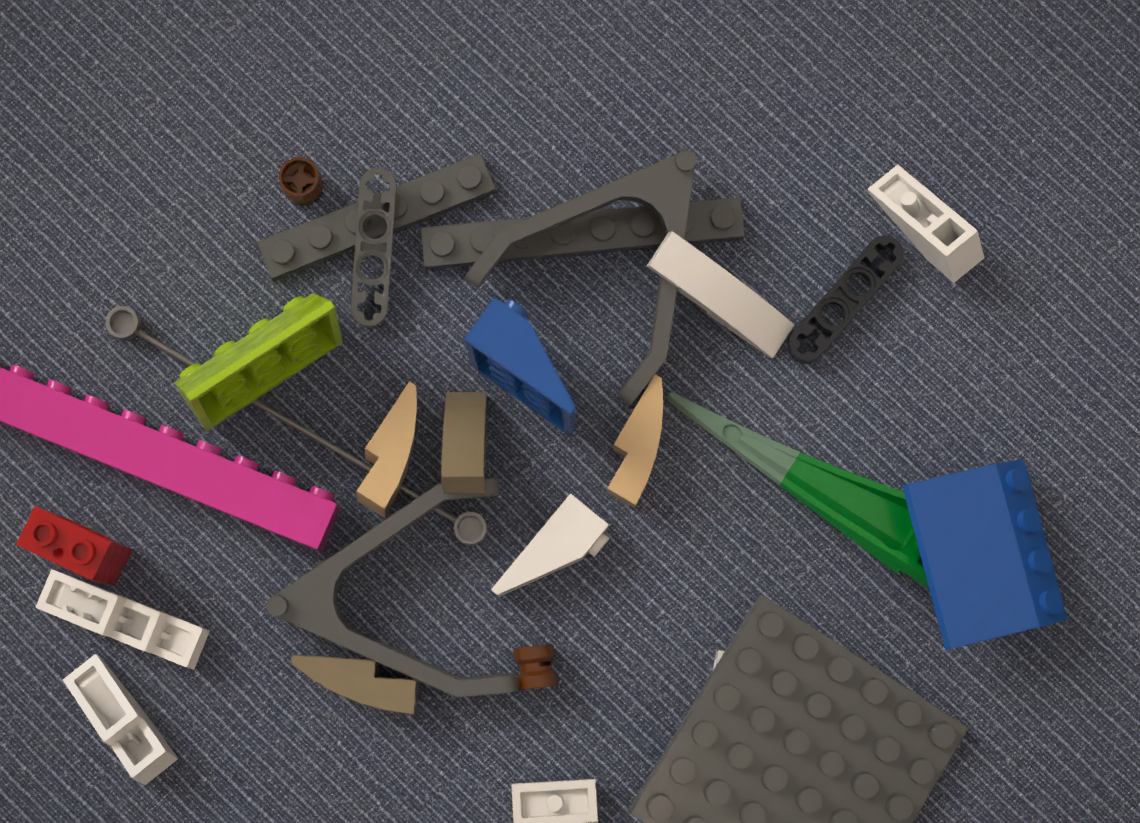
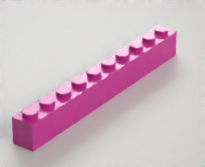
(166, 459)

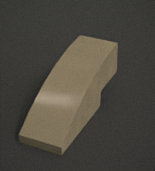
(464, 443)
(361, 682)

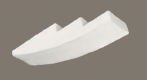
(720, 294)
(122, 619)

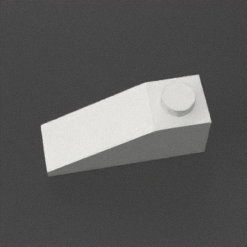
(928, 223)
(560, 543)

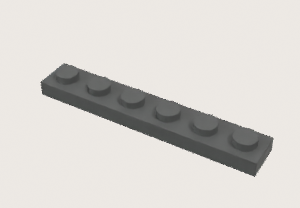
(414, 203)

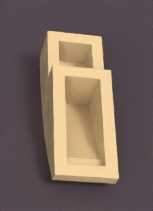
(639, 445)
(390, 453)

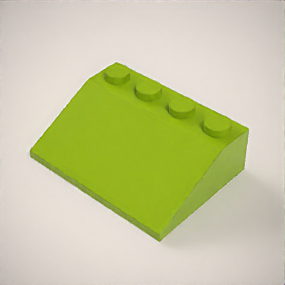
(260, 360)

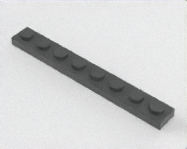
(591, 234)

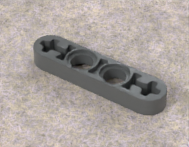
(369, 246)

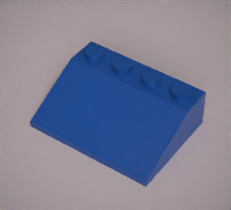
(512, 356)
(984, 553)

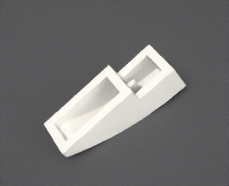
(120, 720)

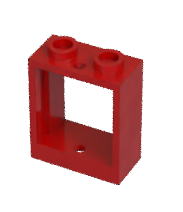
(74, 546)

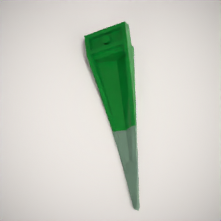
(856, 506)

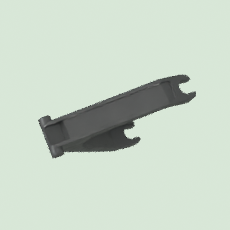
(663, 189)
(314, 604)

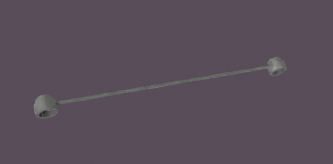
(126, 324)

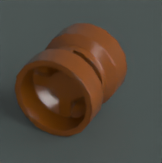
(299, 173)
(535, 667)

